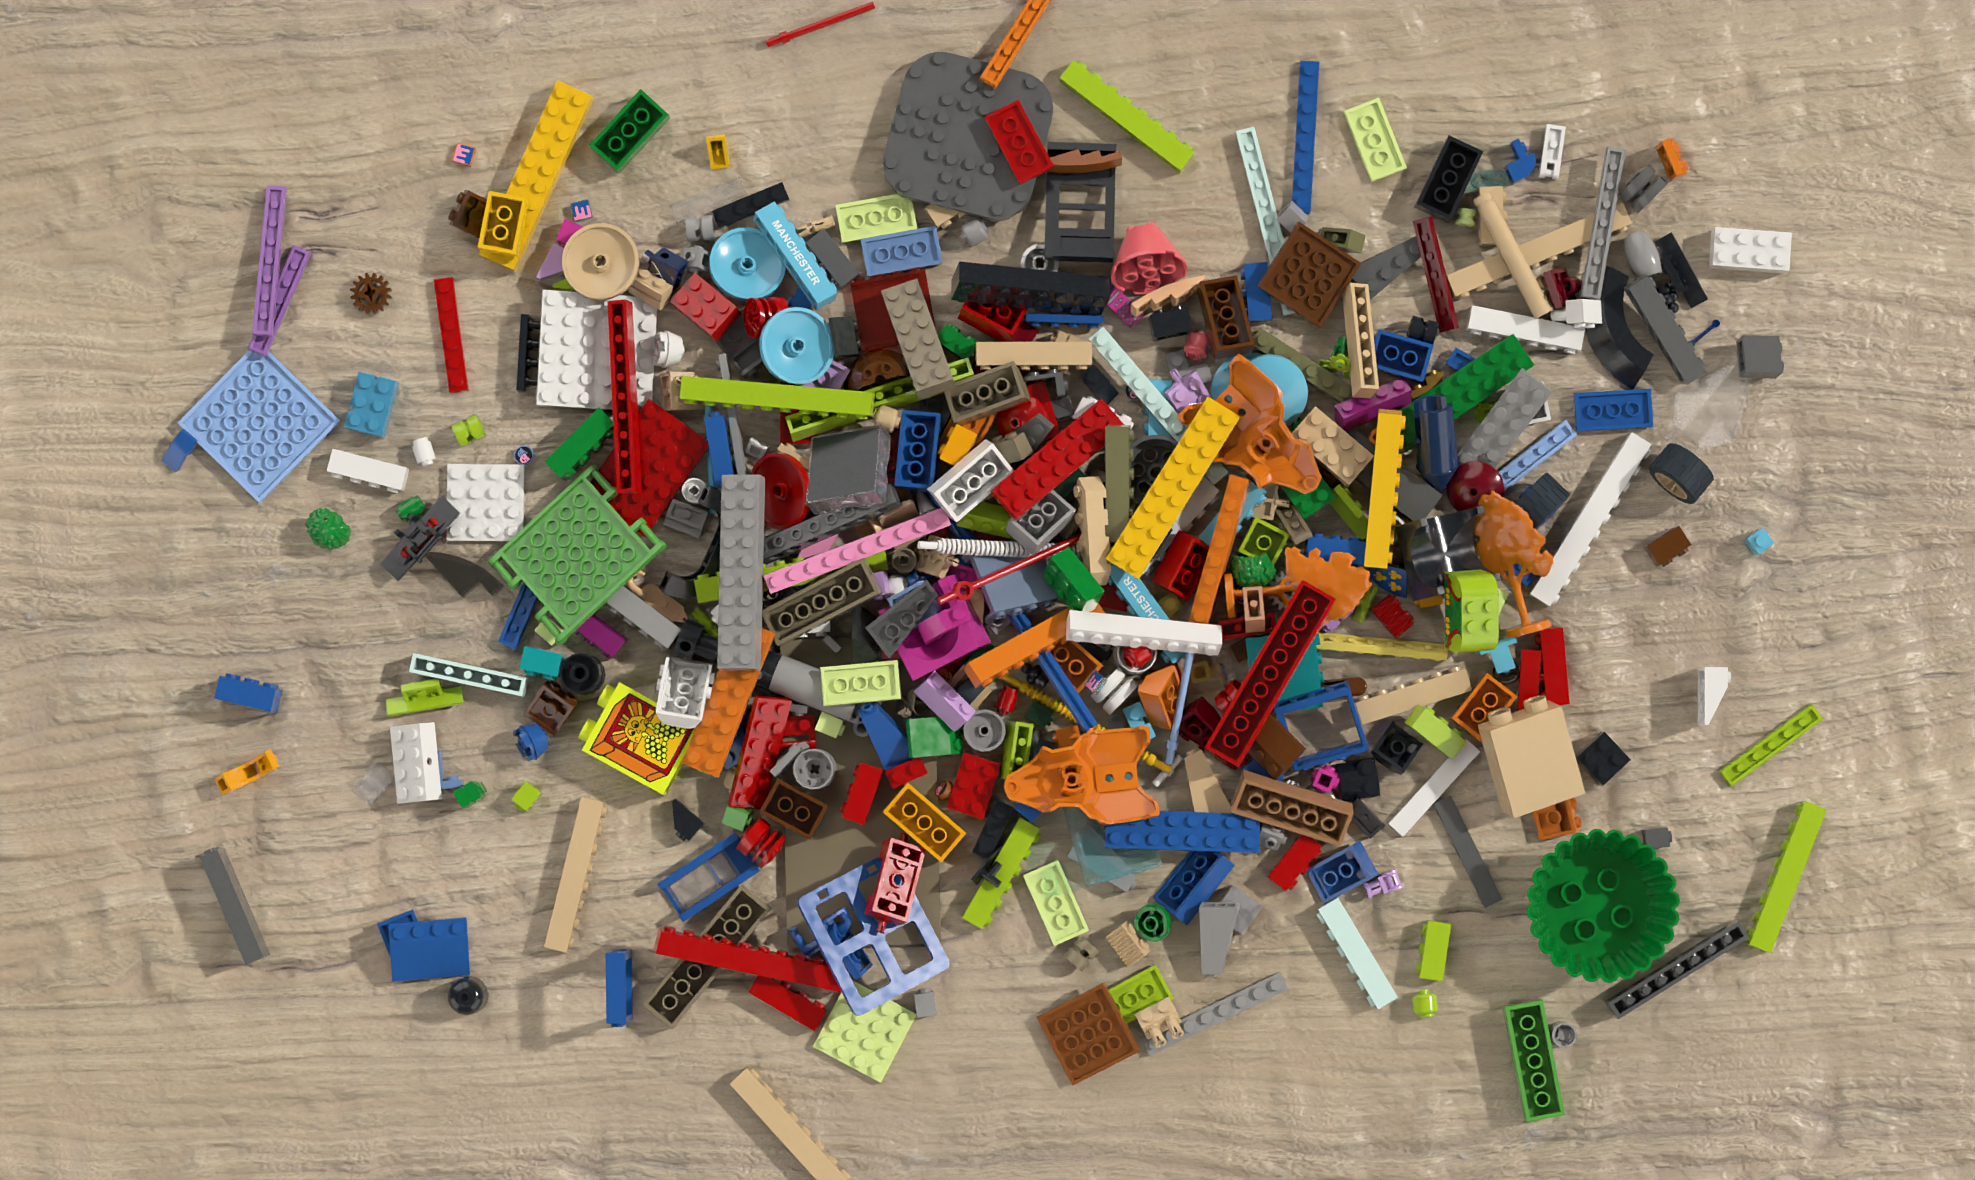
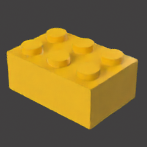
(503, 224)

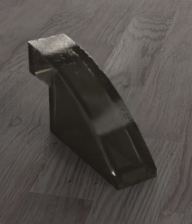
(464, 574)

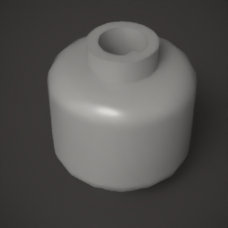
(974, 232)

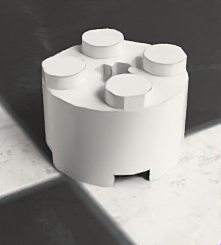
(1034, 254)

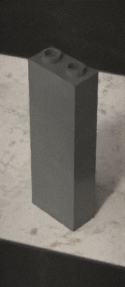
(1414, 495)
(234, 905)

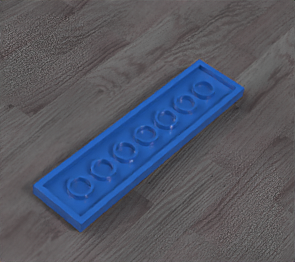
(1187, 833)

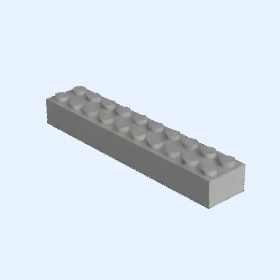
(741, 572)

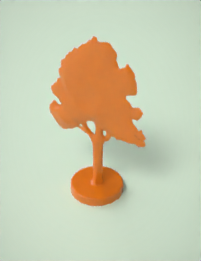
(1508, 540)
(1332, 577)

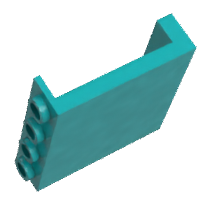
(1307, 675)

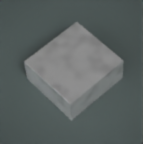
(1247, 911)

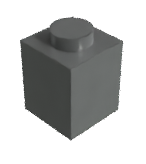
(1657, 837)

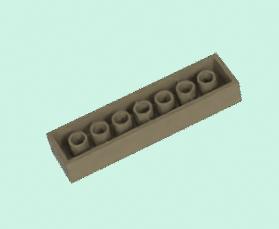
(690, 979)

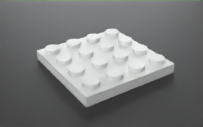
(488, 501)

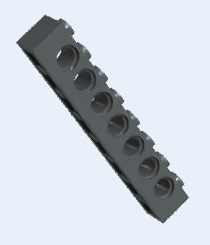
(824, 527)
(1676, 969)

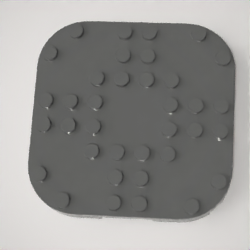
(943, 145)

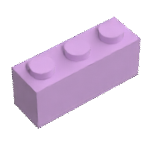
(944, 701)

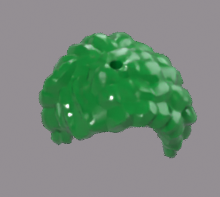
(329, 533)
(1252, 570)

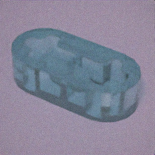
(1488, 174)

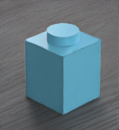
(1758, 541)

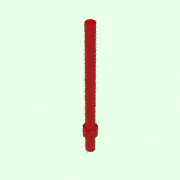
(784, 37)

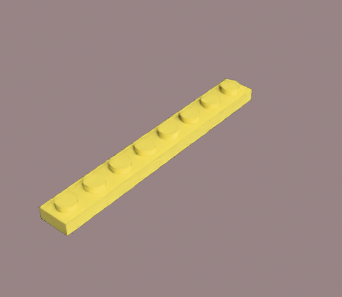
(1382, 646)

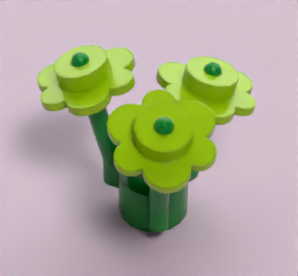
(1338, 362)

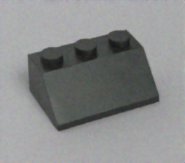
(863, 644)

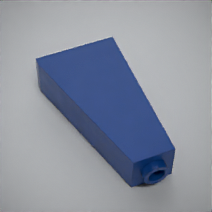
(719, 446)
(886, 735)

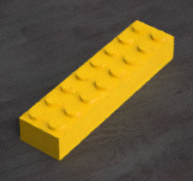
(1383, 488)

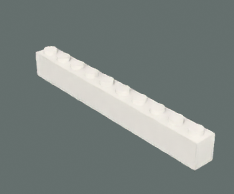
(1590, 519)

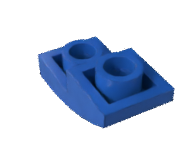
(179, 450)

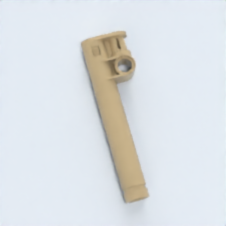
(1531, 287)

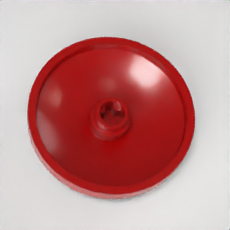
(784, 489)

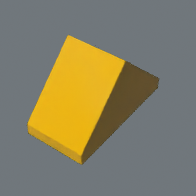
(718, 151)

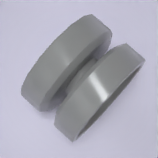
(995, 733)

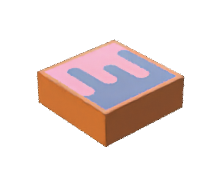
(464, 154)

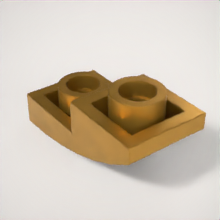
(1431, 380)

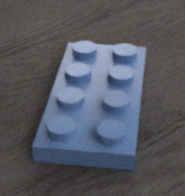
(901, 251)

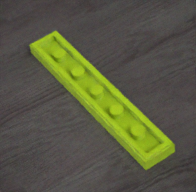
(1770, 745)

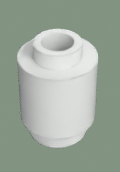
(423, 451)

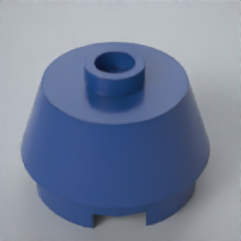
(531, 741)

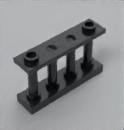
(526, 344)

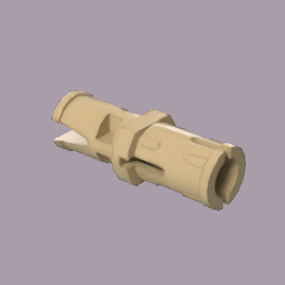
(815, 226)

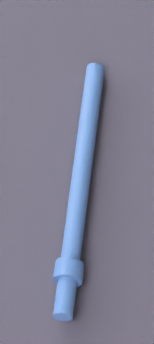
(1172, 744)

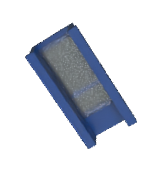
(708, 877)

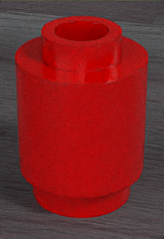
(1006, 700)

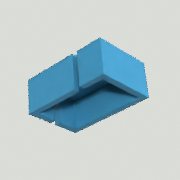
(371, 404)

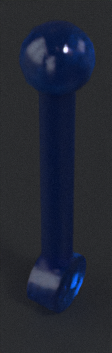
(1715, 323)

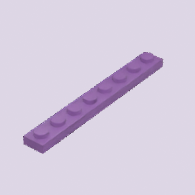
(269, 261)

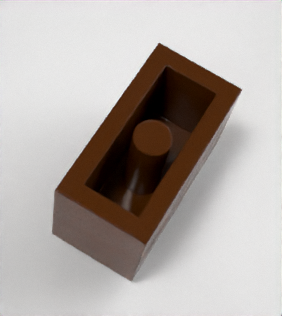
(1668, 546)

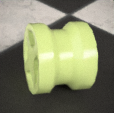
(1465, 217)

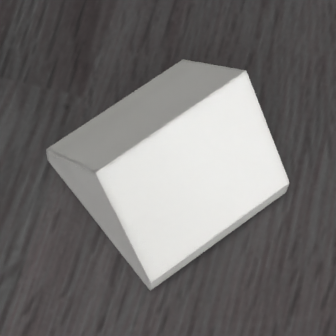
(756, 448)

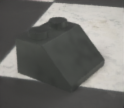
(844, 337)

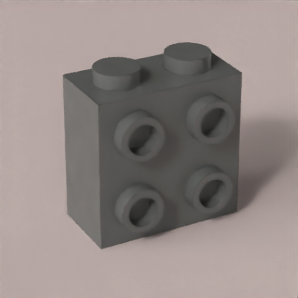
(1759, 356)

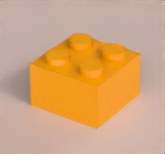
(958, 446)

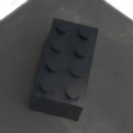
(1448, 179)

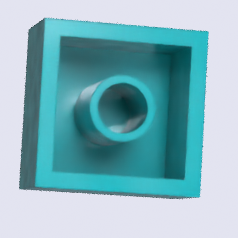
(541, 661)

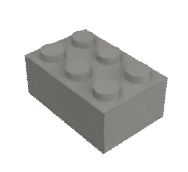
(1041, 522)

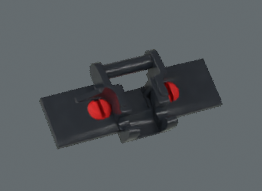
(419, 537)

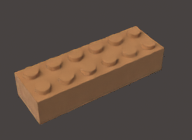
(1291, 808)

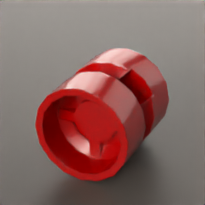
(1225, 697)

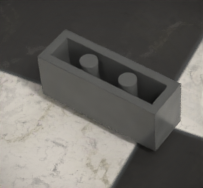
(832, 259)

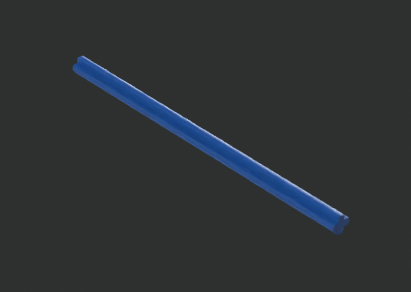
(1045, 660)

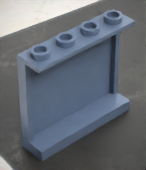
(1016, 591)

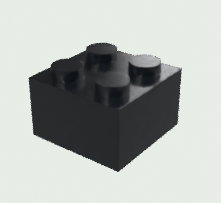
(1170, 323)
(1602, 758)

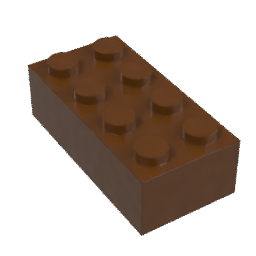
(1225, 317)

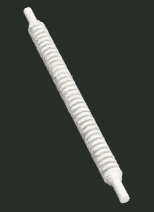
(986, 548)

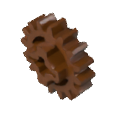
(362, 295)

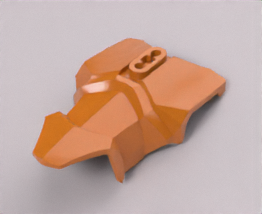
(1260, 436)
(1077, 777)

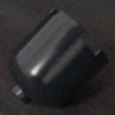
(468, 995)

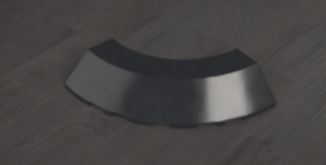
(1613, 339)

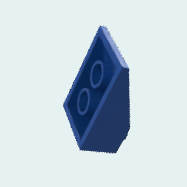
(1342, 872)

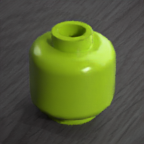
(1425, 1004)

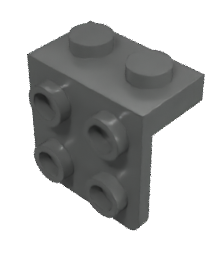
(1051, 375)

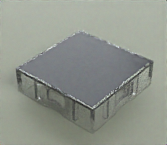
(848, 469)

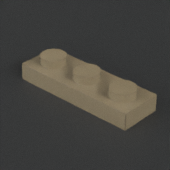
(1293, 523)

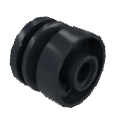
(571, 674)

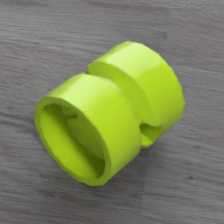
(468, 430)

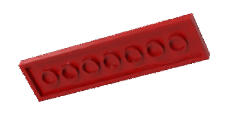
(1055, 460)

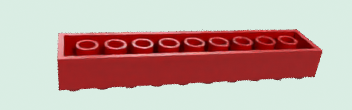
(1270, 673)

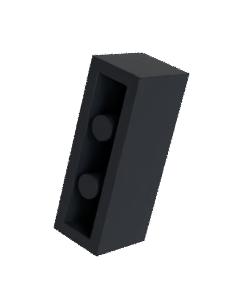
(992, 829)

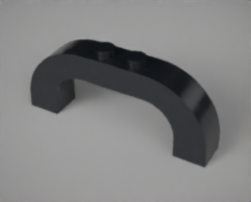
(684, 586)

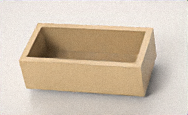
(1333, 447)

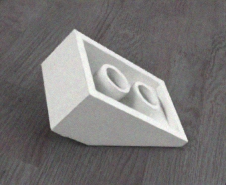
(1711, 688)

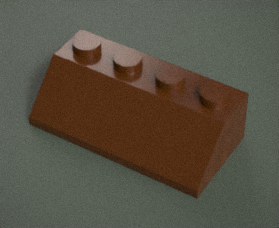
(1276, 748)

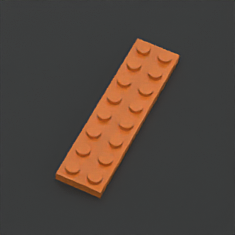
(723, 715)

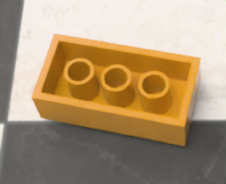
(924, 822)

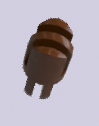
(1357, 685)

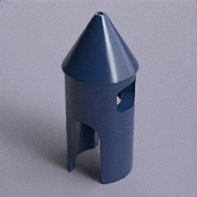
(1435, 440)

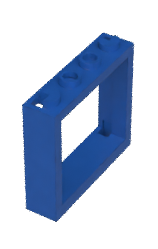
(1318, 696)
(619, 987)

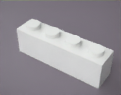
(367, 470)

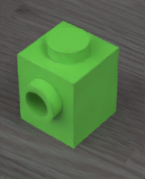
(738, 817)

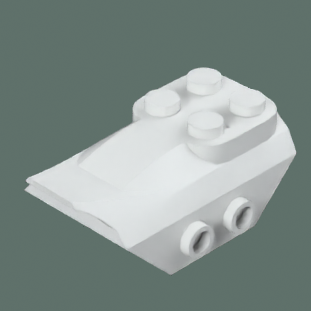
(683, 691)

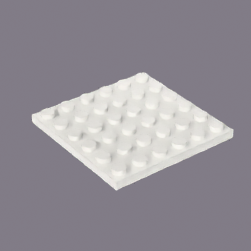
(576, 351)

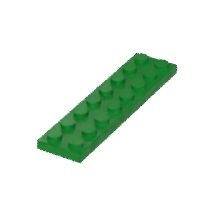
(1474, 382)

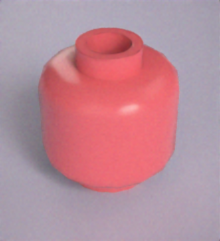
(1196, 345)

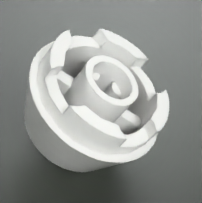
(668, 349)

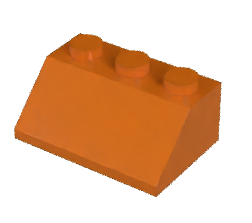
(1160, 696)

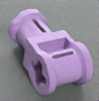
(1385, 884)

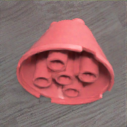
(1147, 261)

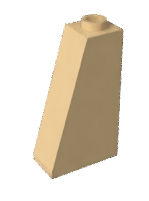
(1203, 785)

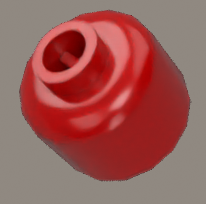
(1137, 656)

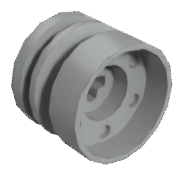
(804, 765)

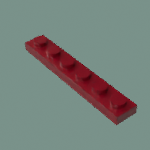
(1435, 274)

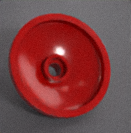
(1021, 413)

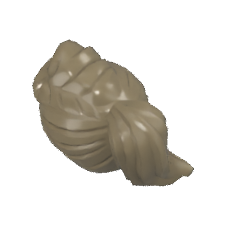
(911, 704)

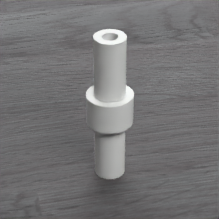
(1162, 776)

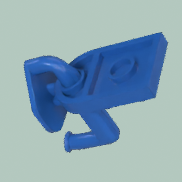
(856, 962)

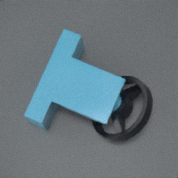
(1503, 661)

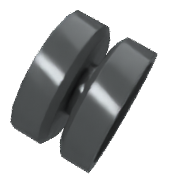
(1640, 186)

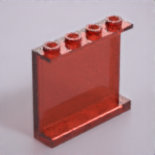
(871, 312)

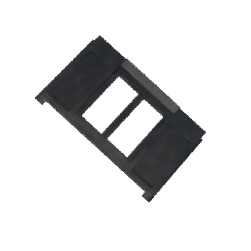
(1079, 243)

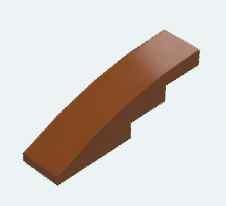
(1075, 163)

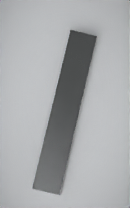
(1467, 851)

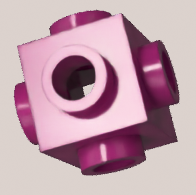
(1324, 786)

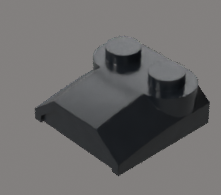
(1396, 749)
(1358, 779)

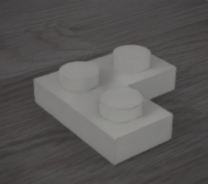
(1178, 361)

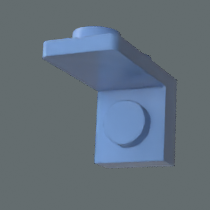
(453, 781)

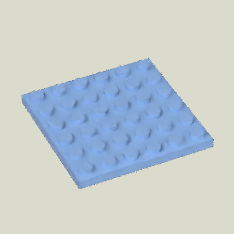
(259, 423)

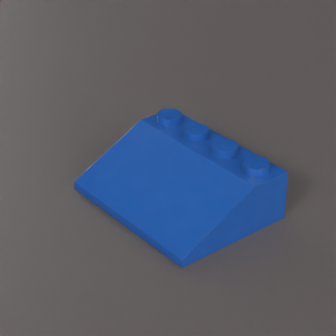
(429, 949)

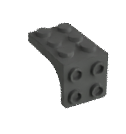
(741, 349)

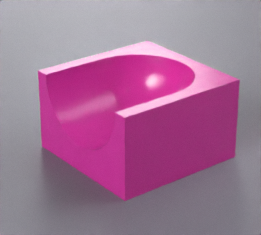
(955, 644)

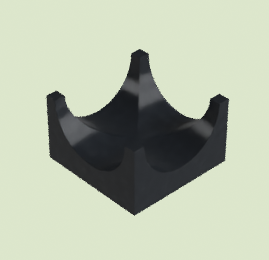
(1439, 547)

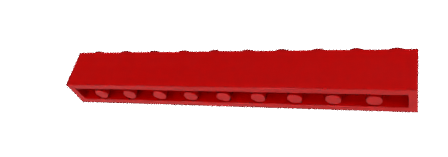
(624, 397)
(745, 958)

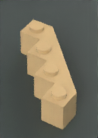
(1092, 520)

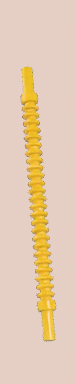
(1024, 687)

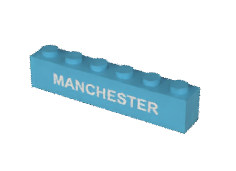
(795, 255)
(1140, 603)

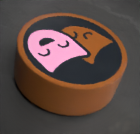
(943, 789)

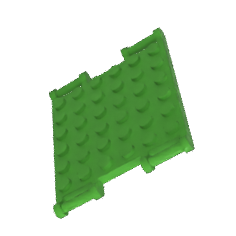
(576, 554)

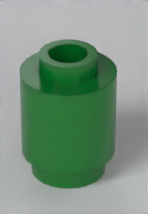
(411, 505)

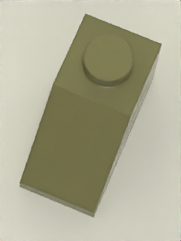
(1345, 239)

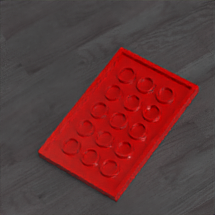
(666, 460)

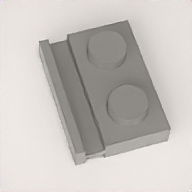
(685, 518)
(788, 760)

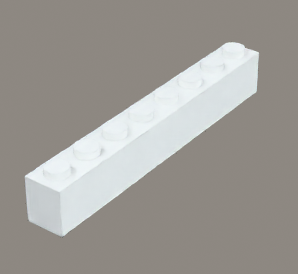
(1140, 631)

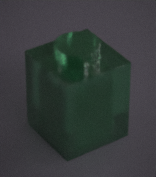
(1040, 714)

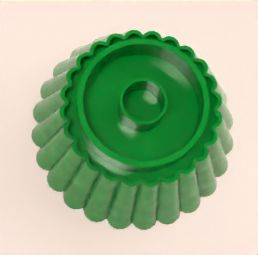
(1603, 905)

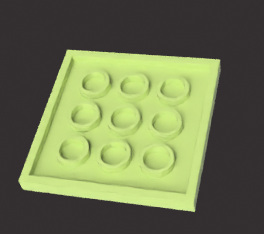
(865, 1040)

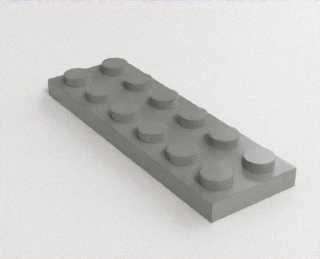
(1506, 420)

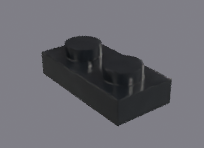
(1366, 819)

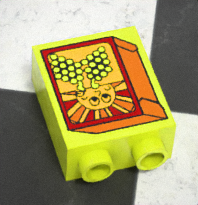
(635, 739)

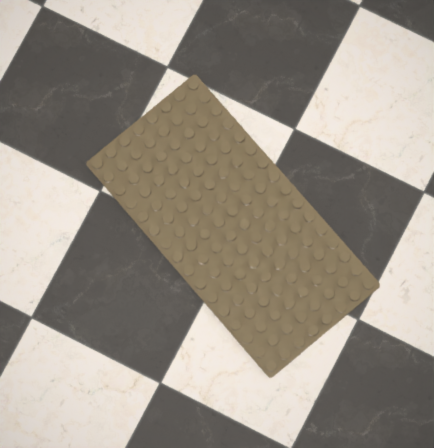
(839, 842)

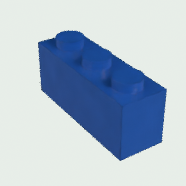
(1257, 301)

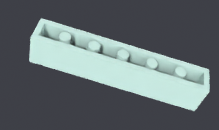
(468, 675)
(1357, 953)

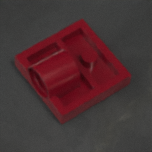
(1557, 283)

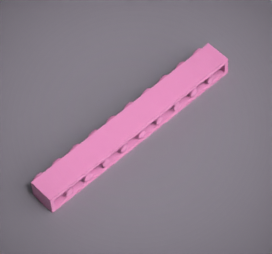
(856, 550)

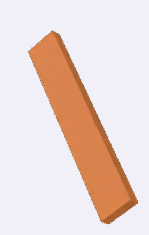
(1013, 42)

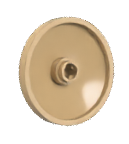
(600, 261)

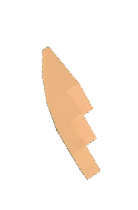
(1172, 293)

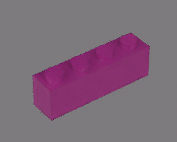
(1360, 411)
(602, 635)

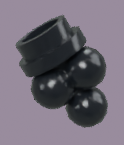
(1670, 297)
(1035, 675)

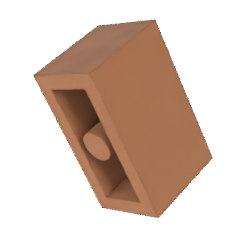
(1254, 609)

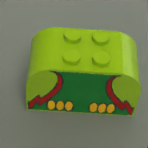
(1471, 611)

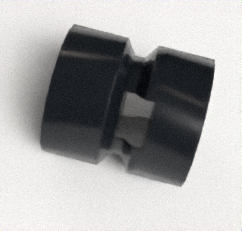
(1422, 330)

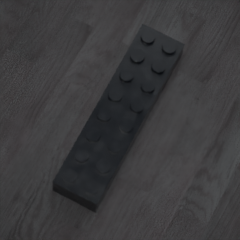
(1030, 288)

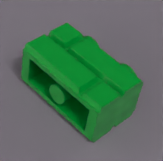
(470, 793)

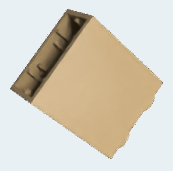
(1530, 757)

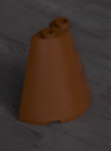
(875, 363)

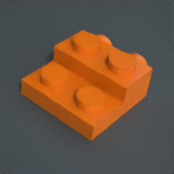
(1671, 160)
(1557, 820)

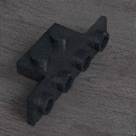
(1679, 270)

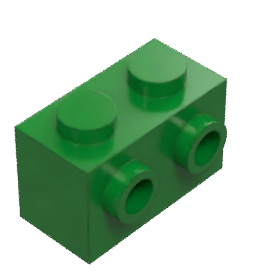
(956, 343)

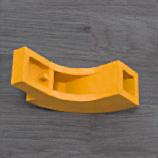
(247, 773)

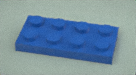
(1613, 410)

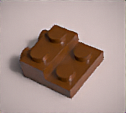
(469, 213)
(551, 707)

